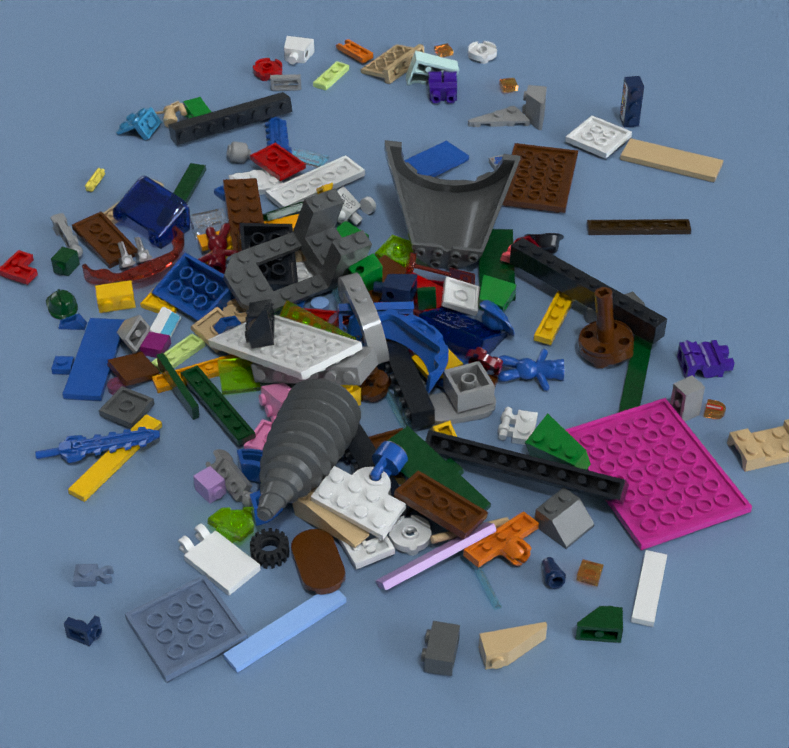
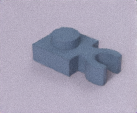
(88, 575)

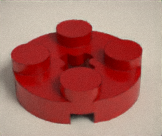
(265, 67)

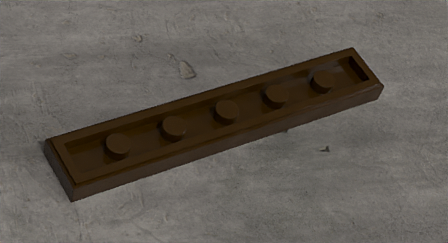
(639, 227)

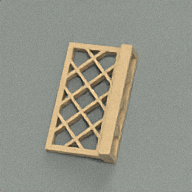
(392, 63)

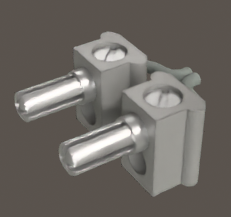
(141, 256)

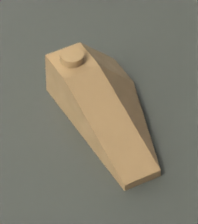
(328, 521)

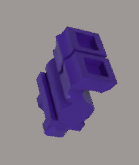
(442, 91)
(704, 356)

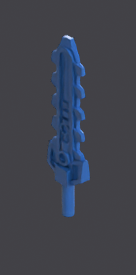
(277, 133)
(77, 446)

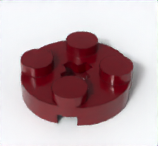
(489, 363)

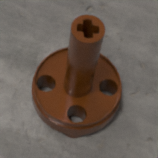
(606, 339)

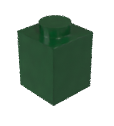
(65, 261)

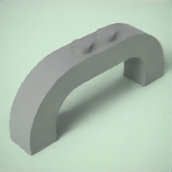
(353, 291)

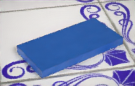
(438, 159)

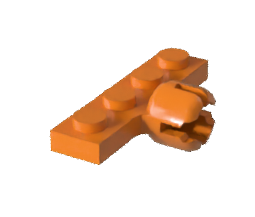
(505, 542)

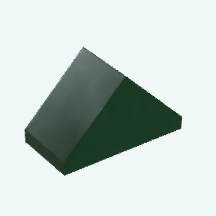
(426, 298)

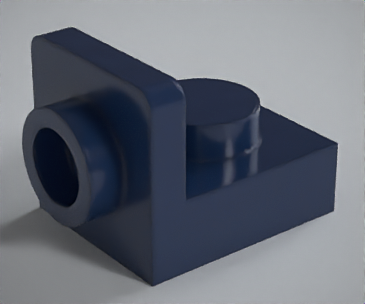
(82, 632)

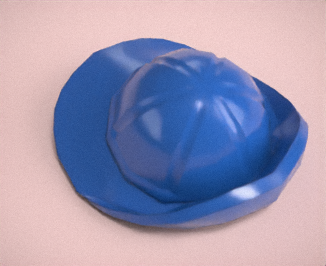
(495, 318)

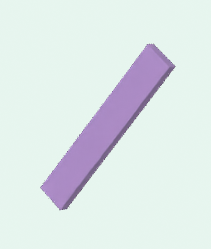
(434, 556)

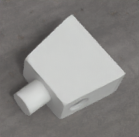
(298, 49)

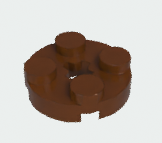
(379, 390)

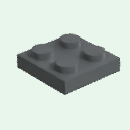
(126, 407)

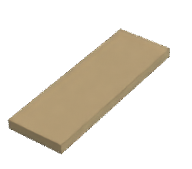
(672, 160)

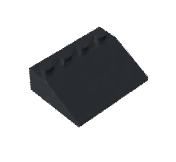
(277, 272)

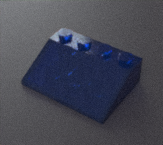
(462, 331)

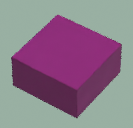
(155, 344)

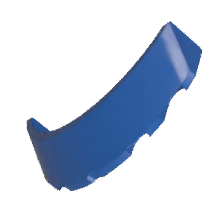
(417, 336)

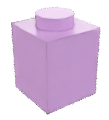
(209, 484)

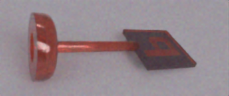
(453, 273)

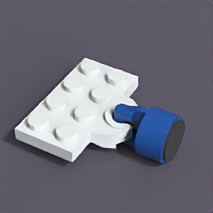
(365, 495)

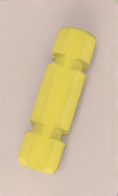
(95, 179)

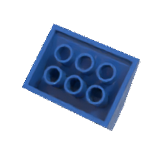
(193, 288)

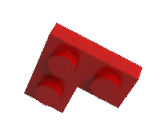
(17, 268)

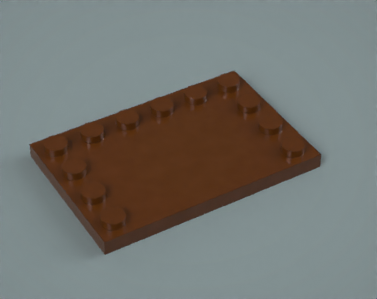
(542, 178)

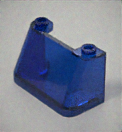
(154, 210)

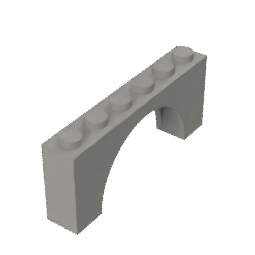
(348, 371)

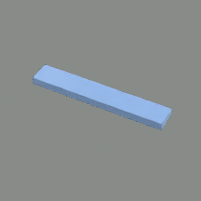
(283, 629)

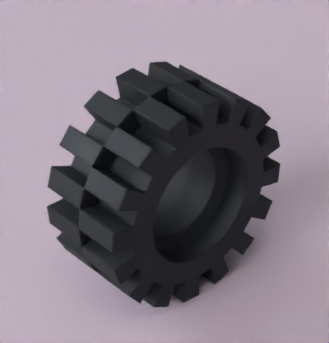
(269, 538)

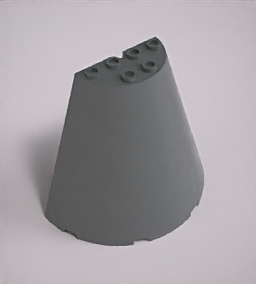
(448, 218)

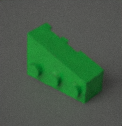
(555, 444)

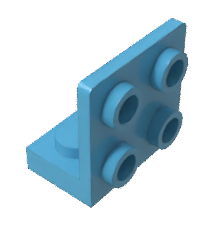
(144, 121)

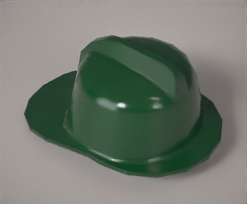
(61, 304)

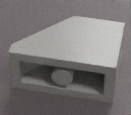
(134, 332)

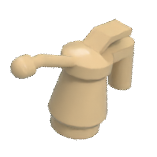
(170, 112)

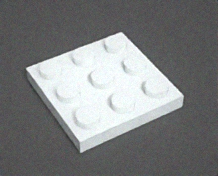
(598, 136)

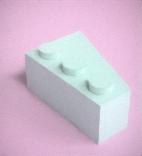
(424, 63)

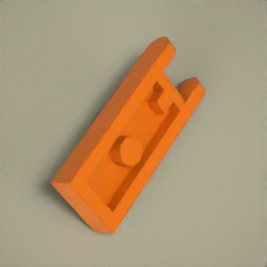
(355, 51)

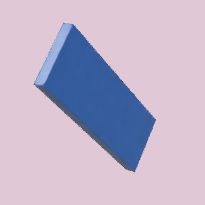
(90, 368)

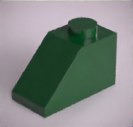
(601, 625)

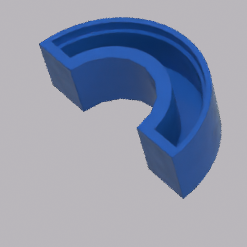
(250, 466)

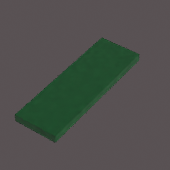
(490, 260)
(429, 462)

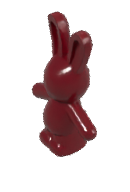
(218, 248)

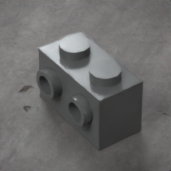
(441, 648)

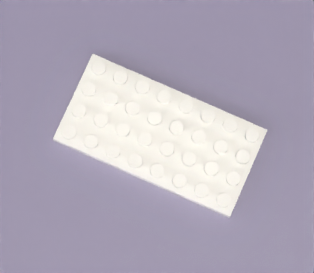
(296, 351)

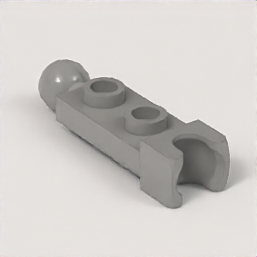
(61, 228)
(235, 480)

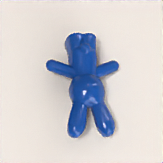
(528, 369)

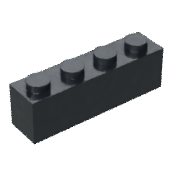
(260, 324)

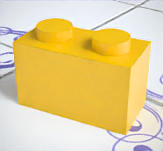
(115, 296)

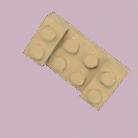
(761, 447)

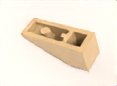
(507, 645)

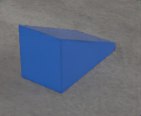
(73, 322)
(226, 323)

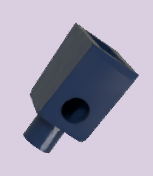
(397, 287)

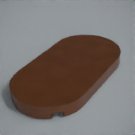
(318, 561)

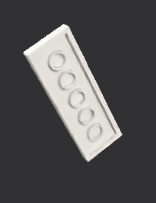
(304, 186)

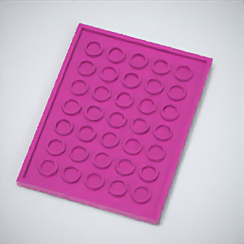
(668, 470)

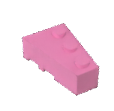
(272, 398)

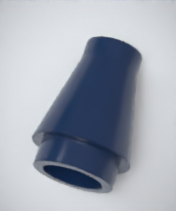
(553, 574)

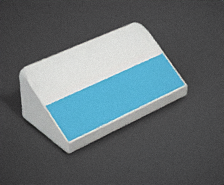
(165, 322)

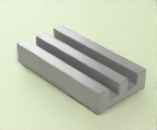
(285, 80)

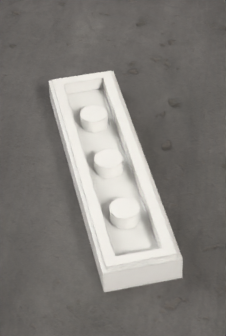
(649, 588)

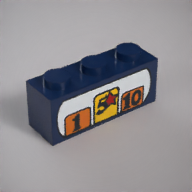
(631, 101)

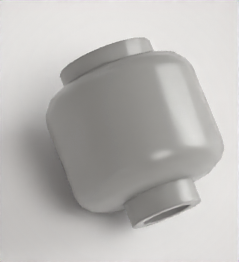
(238, 152)

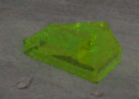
(233, 523)

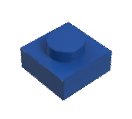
(62, 365)

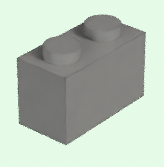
(687, 397)

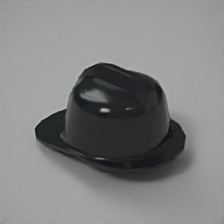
(547, 241)

